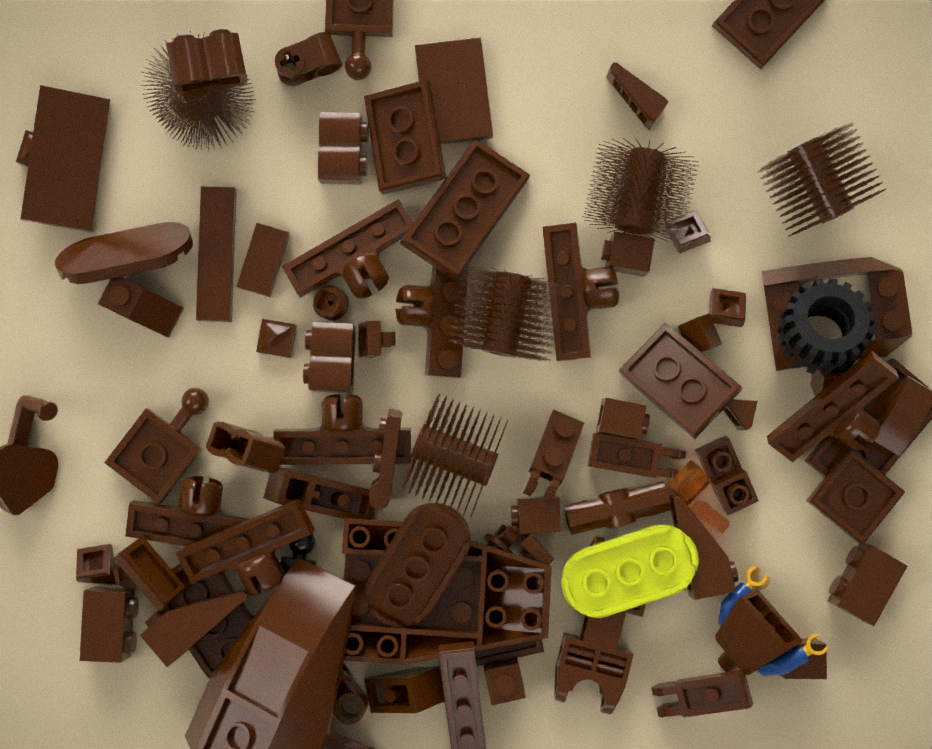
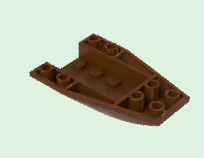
(489, 601)
(282, 670)

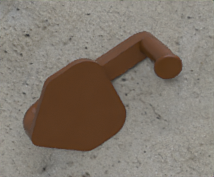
(25, 470)

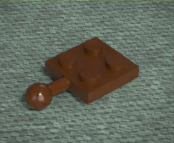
(359, 20)
(156, 452)

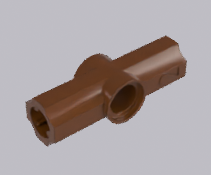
(617, 508)

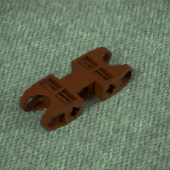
(595, 657)

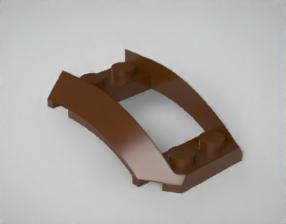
(886, 296)

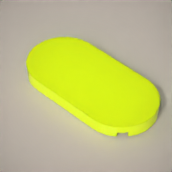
(629, 571)

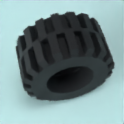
(837, 304)

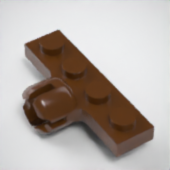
(351, 254)
(580, 291)
(434, 311)
(837, 411)
(340, 438)
(190, 521)
(248, 548)

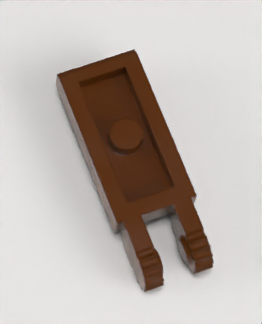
(554, 453)
(631, 456)
(385, 461)
(705, 694)

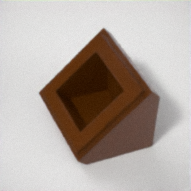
(700, 333)
(741, 413)

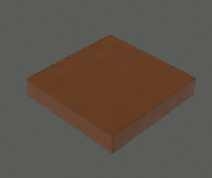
(855, 496)

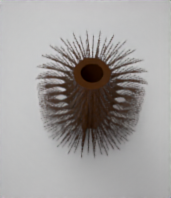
(201, 106)
(820, 178)
(640, 190)
(506, 314)
(451, 454)

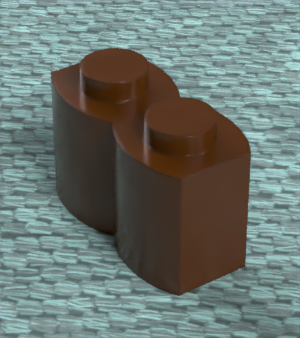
(206, 62)
(341, 148)
(331, 357)
(245, 447)

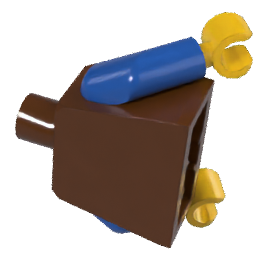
(756, 634)

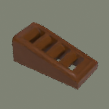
(639, 96)

